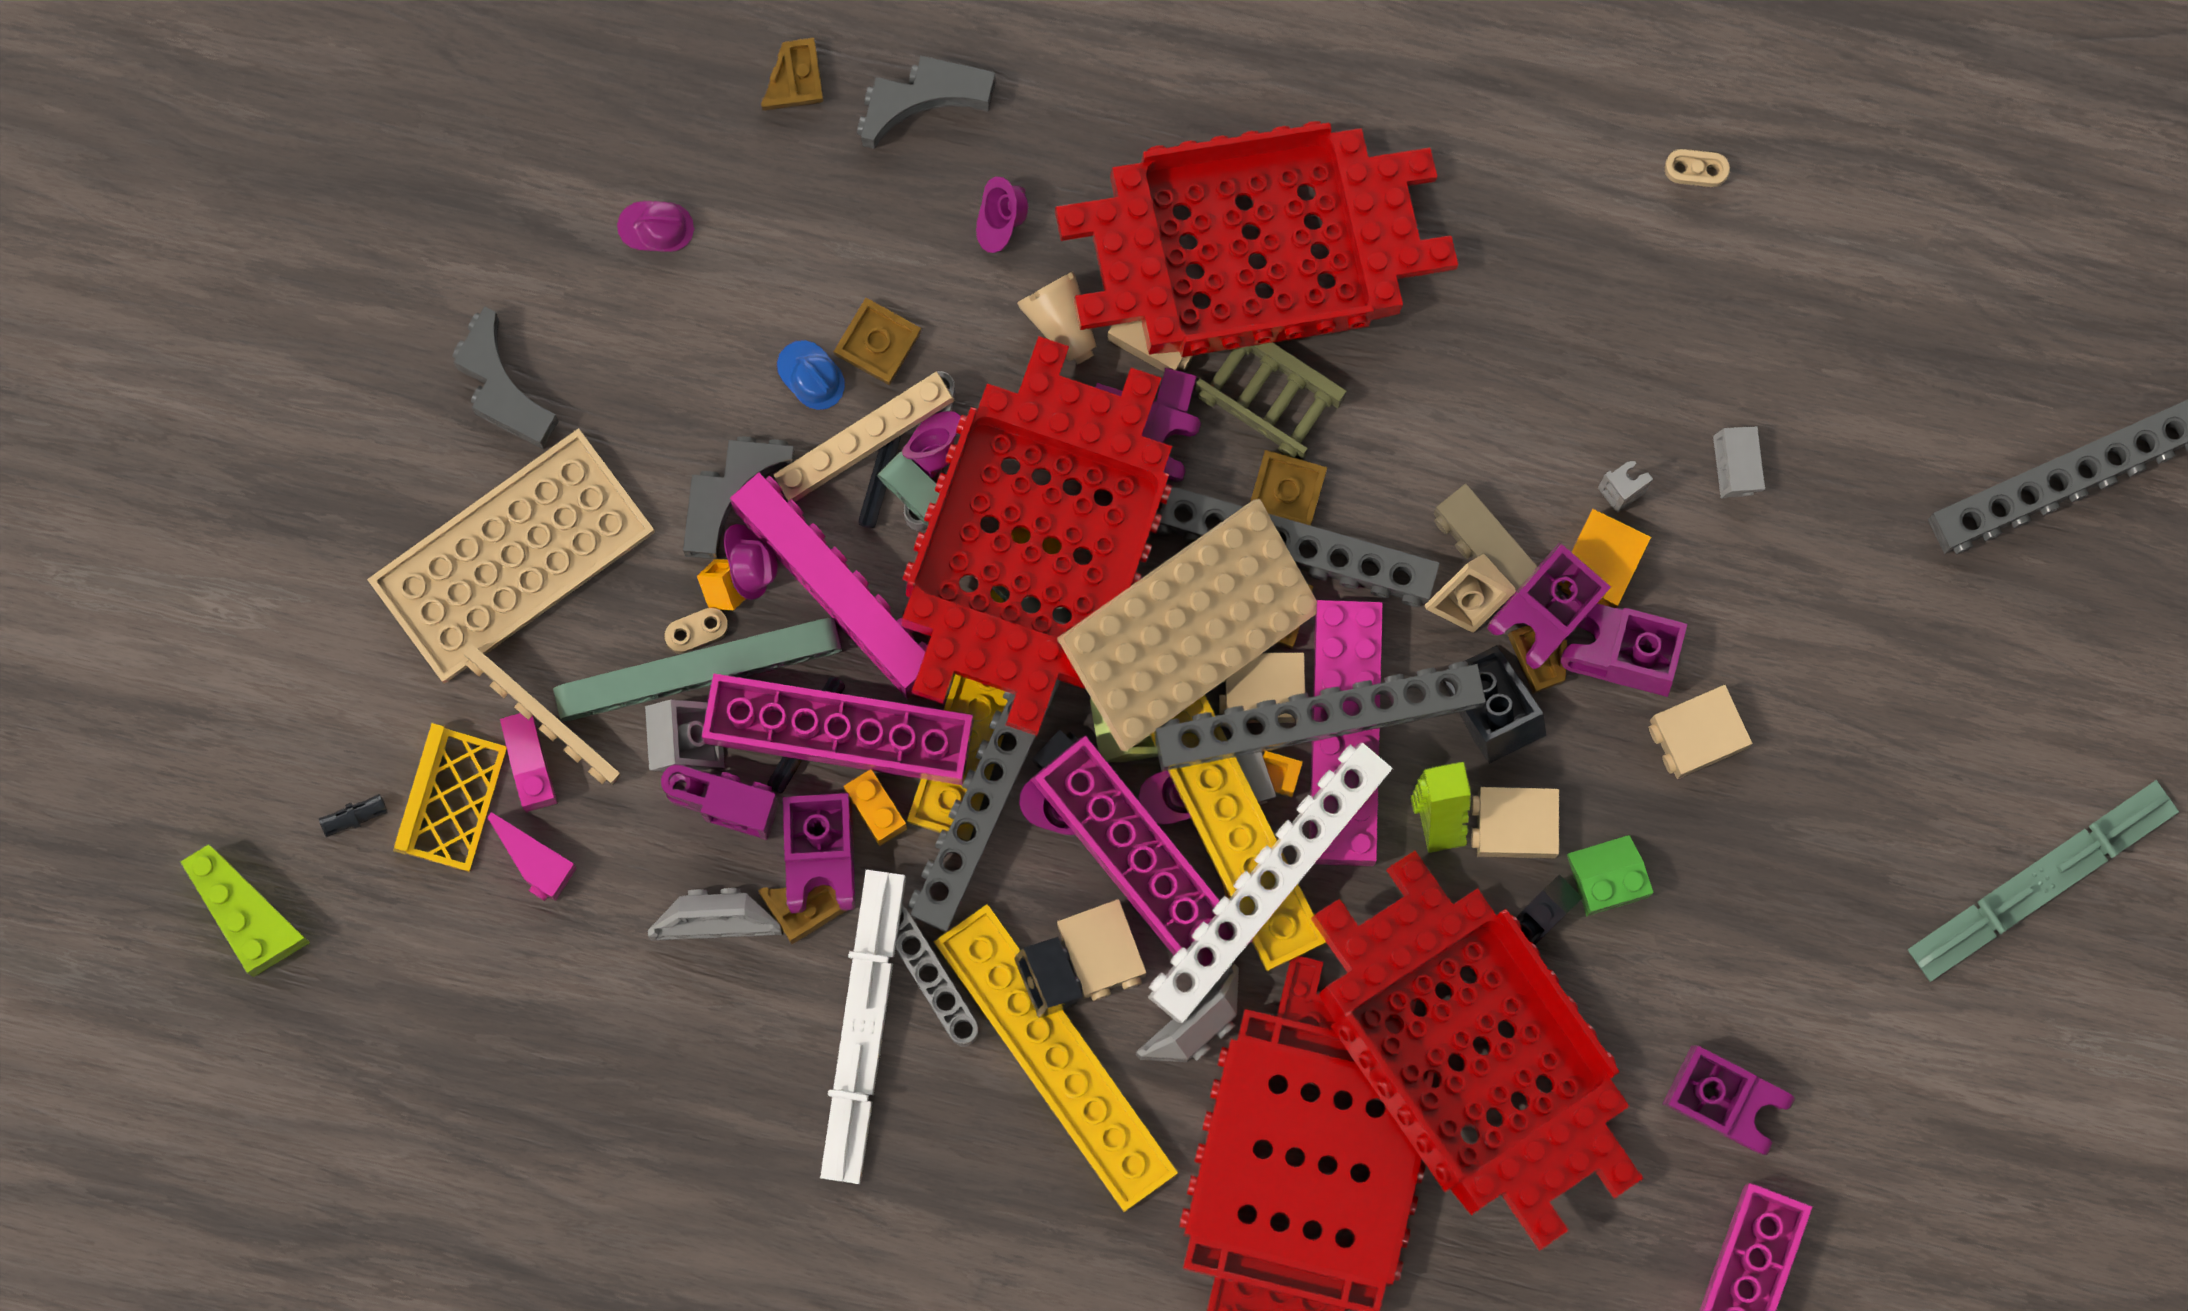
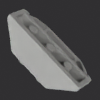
(714, 917)
(1209, 1018)

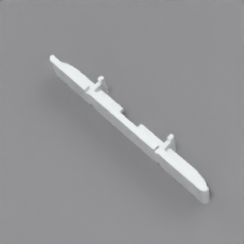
(863, 1026)

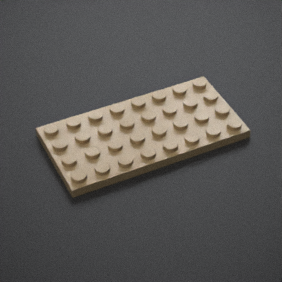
(511, 555)
(1189, 624)

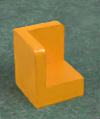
(718, 586)
(1282, 772)

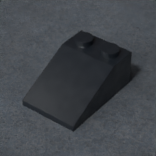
(1510, 713)

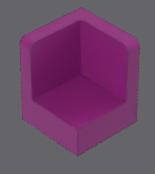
(1176, 390)

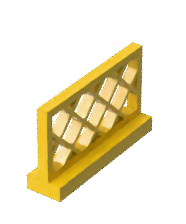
(422, 789)

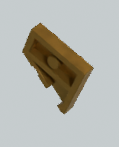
(795, 77)
(1550, 672)
(820, 909)

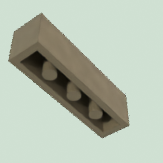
(1481, 533)

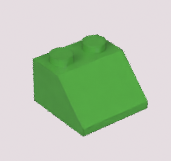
(1610, 875)

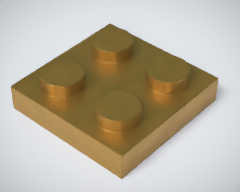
(877, 341)
(1289, 487)

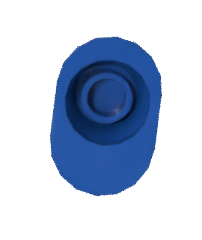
(811, 374)

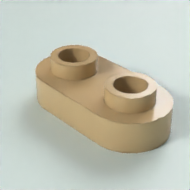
(1696, 168)
(697, 633)

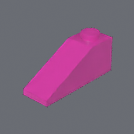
(528, 762)
(538, 864)

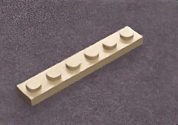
(864, 437)
(529, 707)

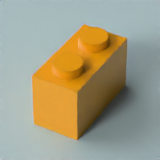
(875, 807)

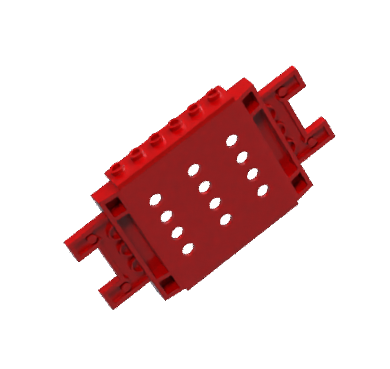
(1364, 226)
(1074, 436)
(1535, 1149)
(1285, 1269)

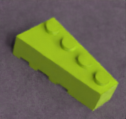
(1443, 806)
(245, 917)

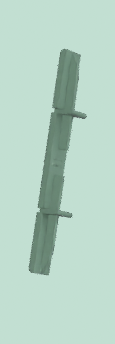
(2043, 881)

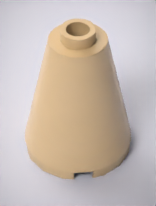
(1055, 316)

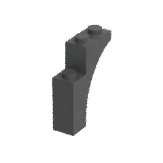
(934, 86)
(499, 398)
(711, 494)

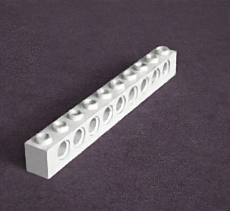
(1371, 772)

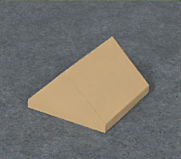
(1472, 594)

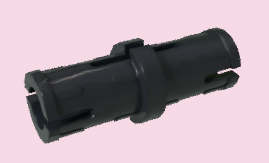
(353, 815)

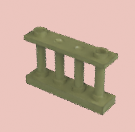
(1299, 376)

